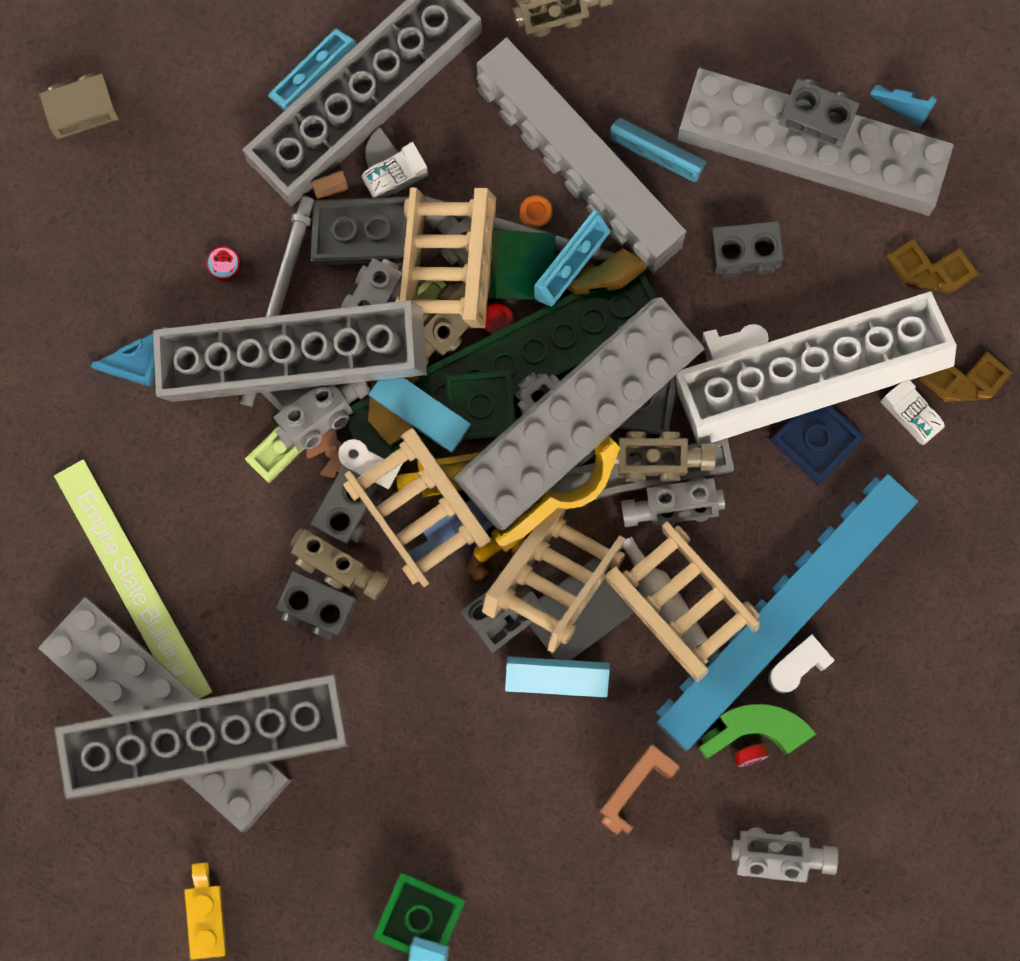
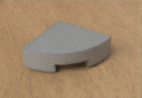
(379, 148)

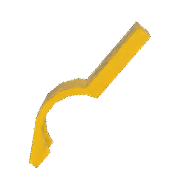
(605, 458)

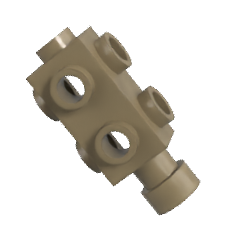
(552, 13)
(453, 322)
(652, 451)
(328, 562)

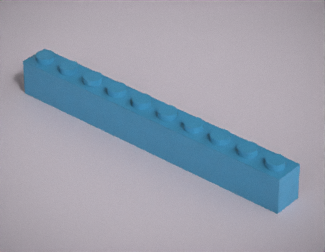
(787, 611)

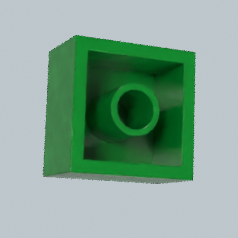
(419, 912)

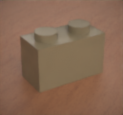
(78, 105)

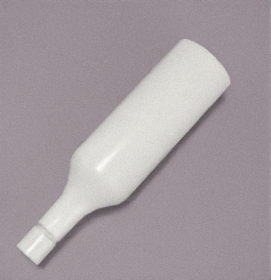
(675, 607)

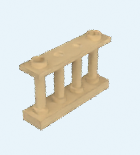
(477, 243)
(429, 477)
(537, 548)
(650, 607)

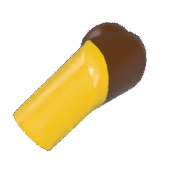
(479, 557)

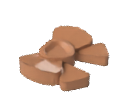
(331, 446)

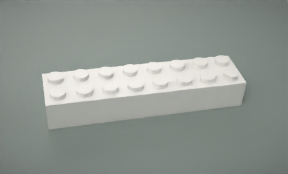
(815, 368)

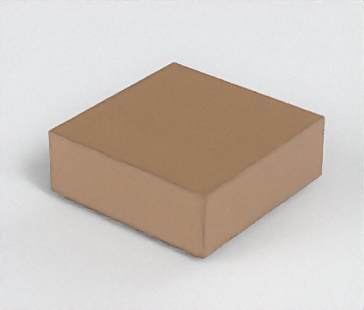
(330, 185)

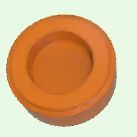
(535, 212)

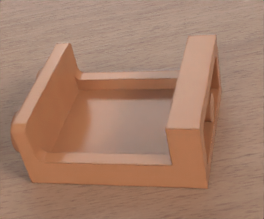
(650, 759)

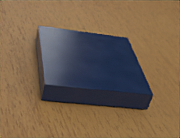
(817, 441)

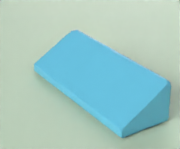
(312, 68)
(657, 149)
(571, 259)

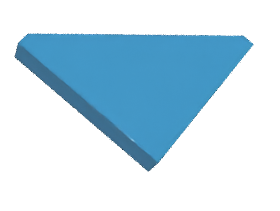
(904, 104)
(131, 362)

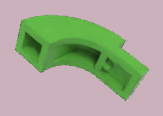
(772, 722)

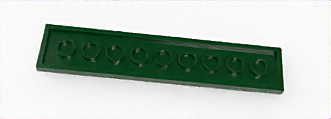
(543, 342)

